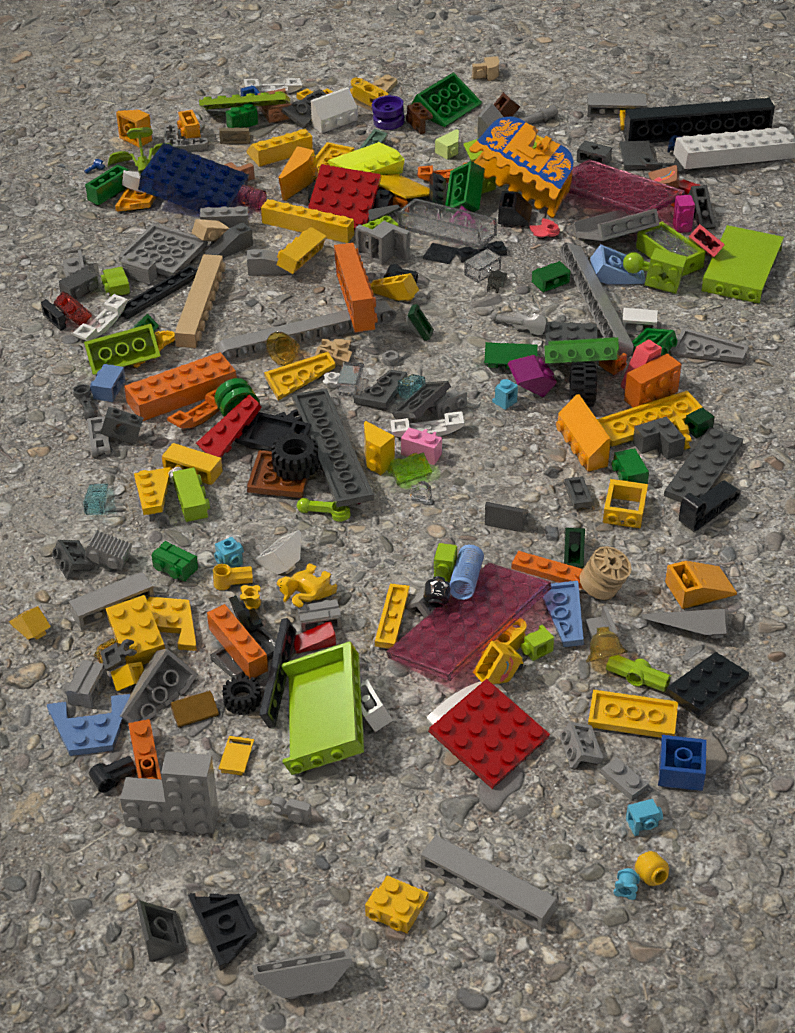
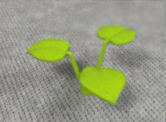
(142, 161)

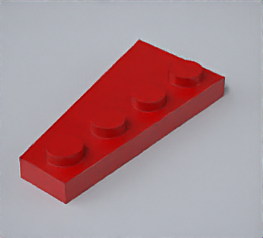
(221, 436)

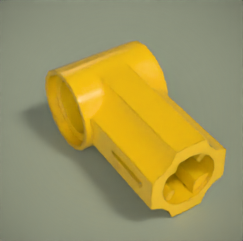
(225, 576)

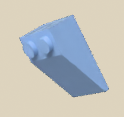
(610, 270)

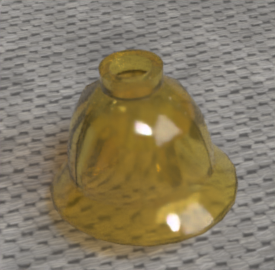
(282, 348)
(604, 645)

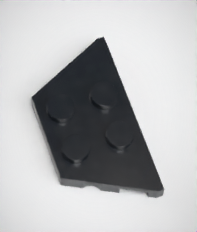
(224, 925)

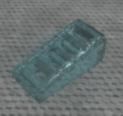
(95, 499)

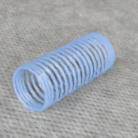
(460, 571)

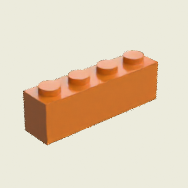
(237, 641)

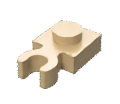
(341, 343)

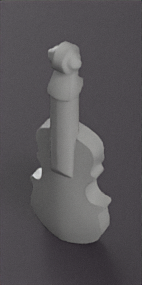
(536, 324)

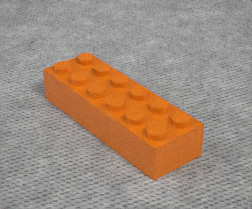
(178, 386)

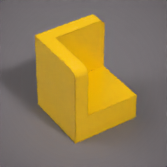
(127, 675)

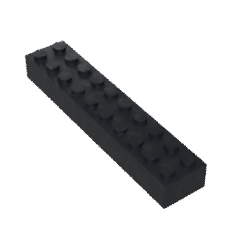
(661, 123)

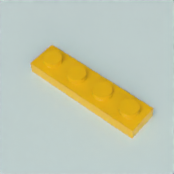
(392, 615)

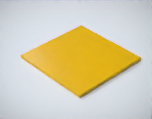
(403, 186)

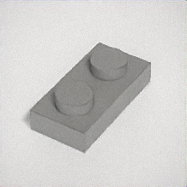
(624, 779)

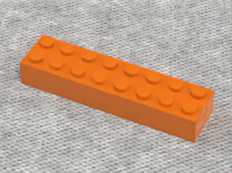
(355, 287)

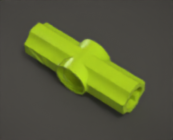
(638, 672)

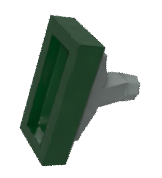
(417, 323)

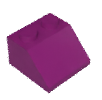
(533, 374)

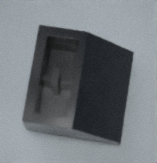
(514, 209)

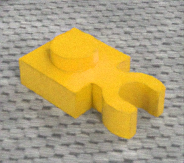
(684, 430)

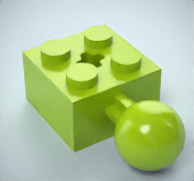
(662, 271)

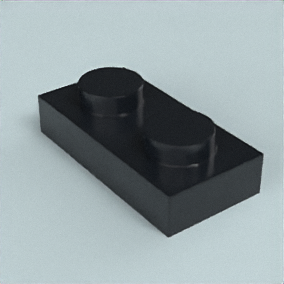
(53, 314)

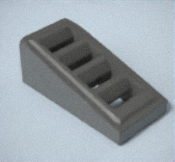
(378, 213)

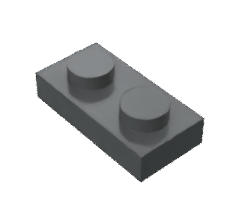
(578, 492)

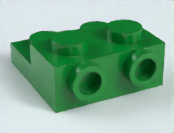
(662, 337)

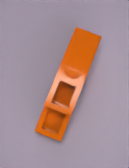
(144, 750)

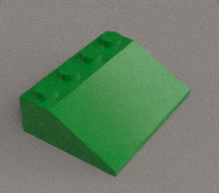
(448, 100)

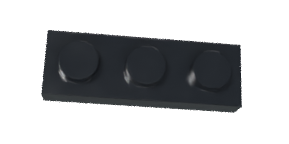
(468, 252)

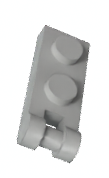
(97, 439)

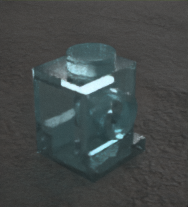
(409, 385)

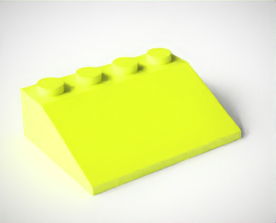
(373, 158)

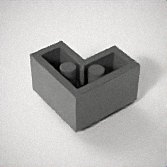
(659, 435)

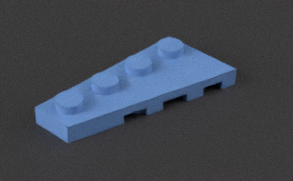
(565, 612)

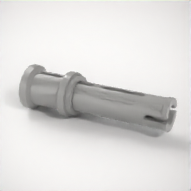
(542, 115)

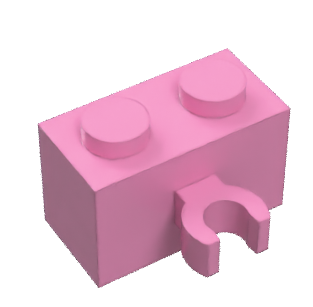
(418, 442)

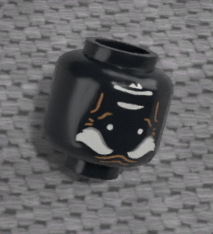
(437, 592)

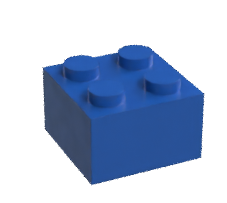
(682, 762)

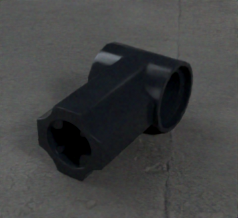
(395, 270)
(106, 776)

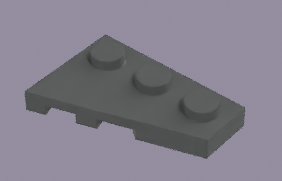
(301, 110)
(383, 391)

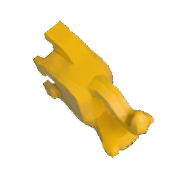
(309, 586)

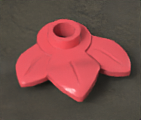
(547, 228)

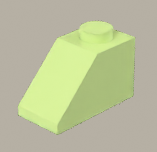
(447, 145)

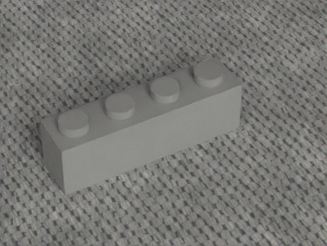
(91, 607)

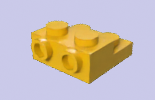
(396, 904)

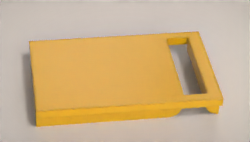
(236, 756)

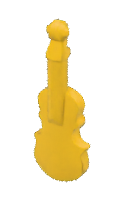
(162, 338)

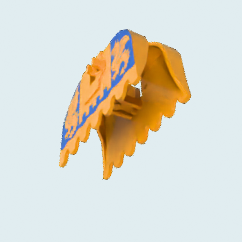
(513, 161)

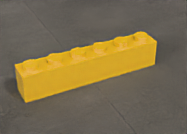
(300, 219)

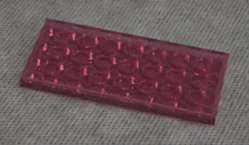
(620, 188)
(464, 628)

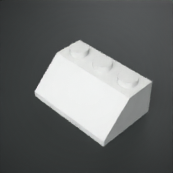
(333, 110)

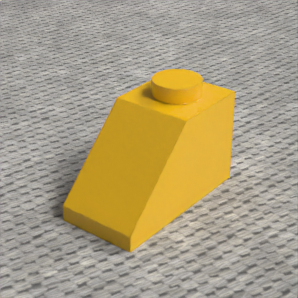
(31, 623)

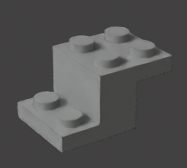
(383, 242)

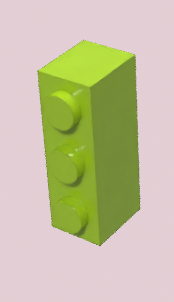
(191, 494)

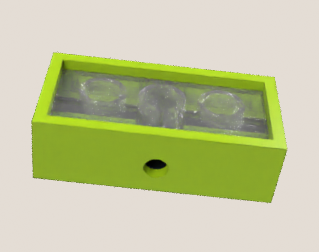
(670, 240)

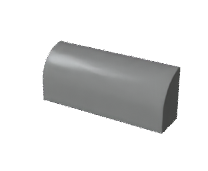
(611, 103)

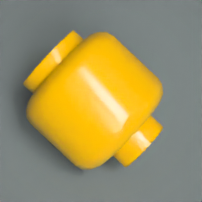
(652, 868)

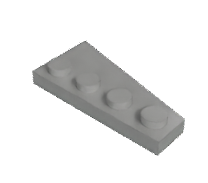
(704, 346)

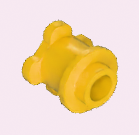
(251, 596)

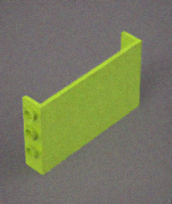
(742, 264)
(324, 708)

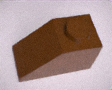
(506, 105)

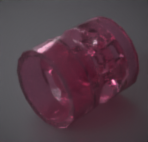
(252, 197)

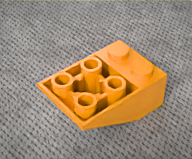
(697, 583)

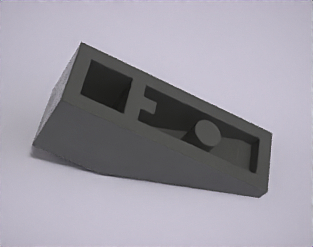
(703, 210)
(232, 241)

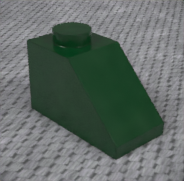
(574, 546)

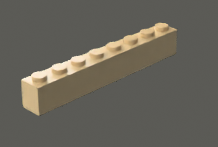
(199, 301)

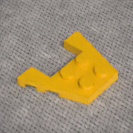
(174, 617)

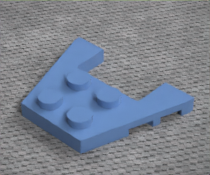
(89, 733)

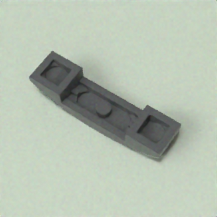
(652, 165)

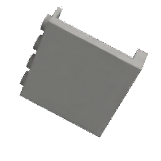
(615, 224)

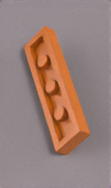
(546, 568)

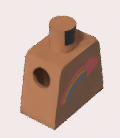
(666, 176)

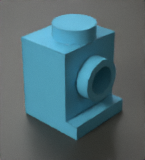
(505, 394)
(643, 816)

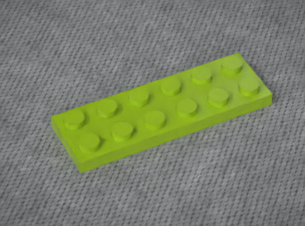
(237, 100)

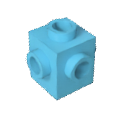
(229, 552)

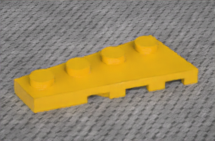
(298, 374)
(152, 489)

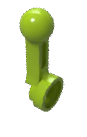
(305, 505)

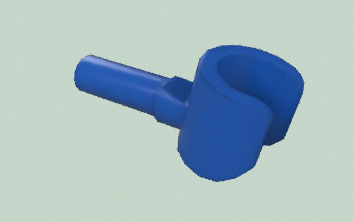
(97, 164)

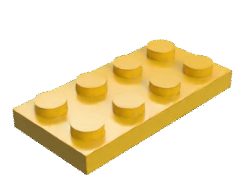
(633, 714)

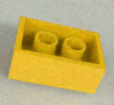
(135, 622)

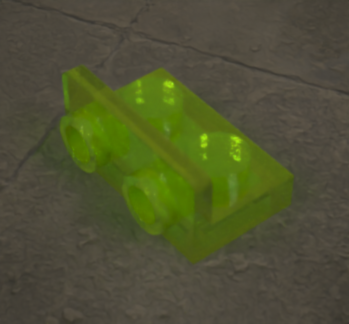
(410, 468)

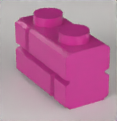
(683, 213)

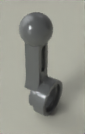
(82, 393)

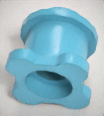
(627, 884)

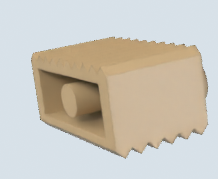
(209, 230)

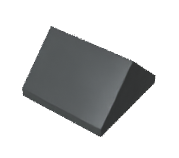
(505, 516)
(160, 931)

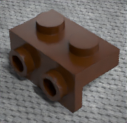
(417, 115)

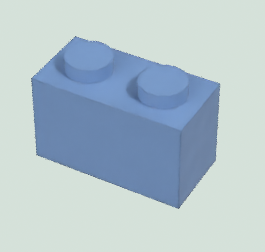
(108, 383)

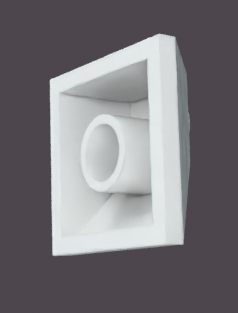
(282, 554)

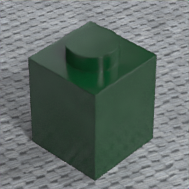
(699, 422)

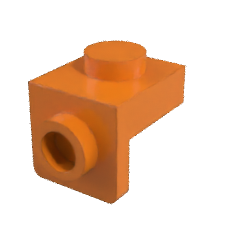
(614, 366)

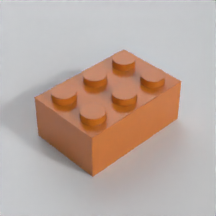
(652, 381)

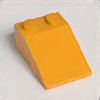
(298, 172)

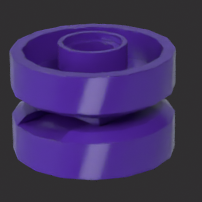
(388, 112)

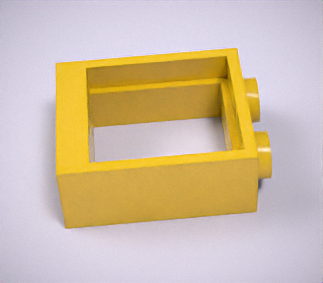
(625, 491)

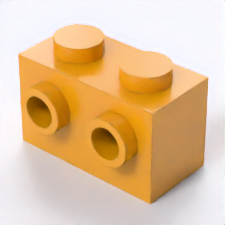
(188, 124)

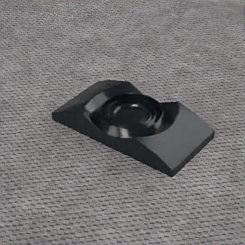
(267, 428)

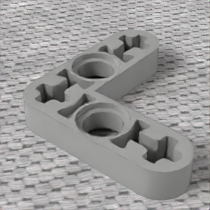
(187, 144)

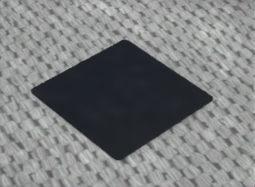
(440, 253)

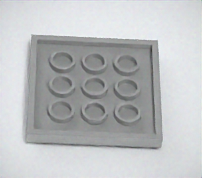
(167, 247)

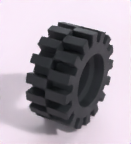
(241, 704)

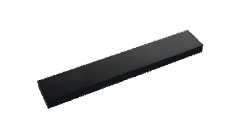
(159, 291)
(277, 676)

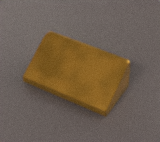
(194, 708)

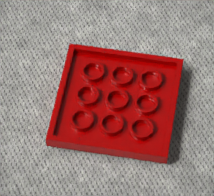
(345, 192)
(489, 733)

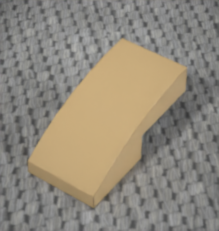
(338, 355)

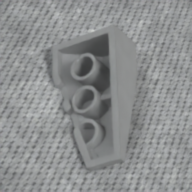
(264, 263)
(706, 622)

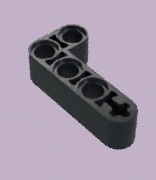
(697, 511)

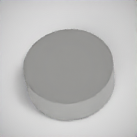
(390, 358)

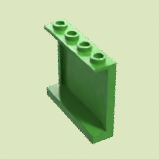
(582, 350)

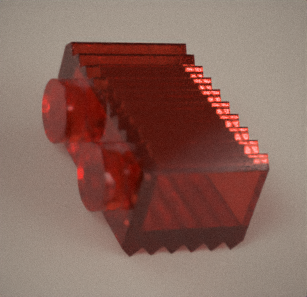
(72, 308)

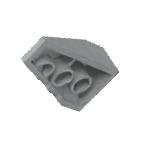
(158, 686)

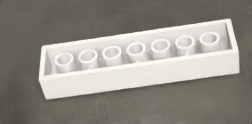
(734, 147)

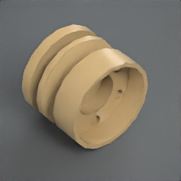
(605, 573)

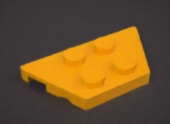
(134, 200)

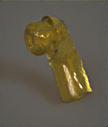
(101, 647)

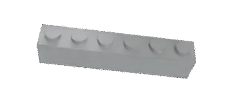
(488, 883)

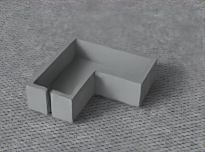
(179, 801)

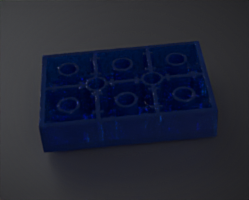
(191, 180)

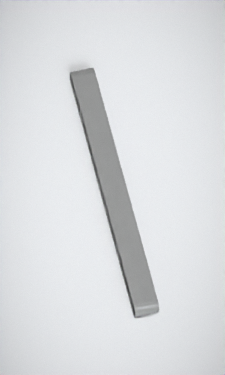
(595, 296)
(302, 331)

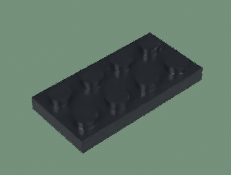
(707, 683)

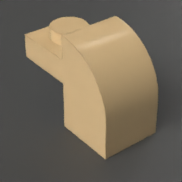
(488, 69)

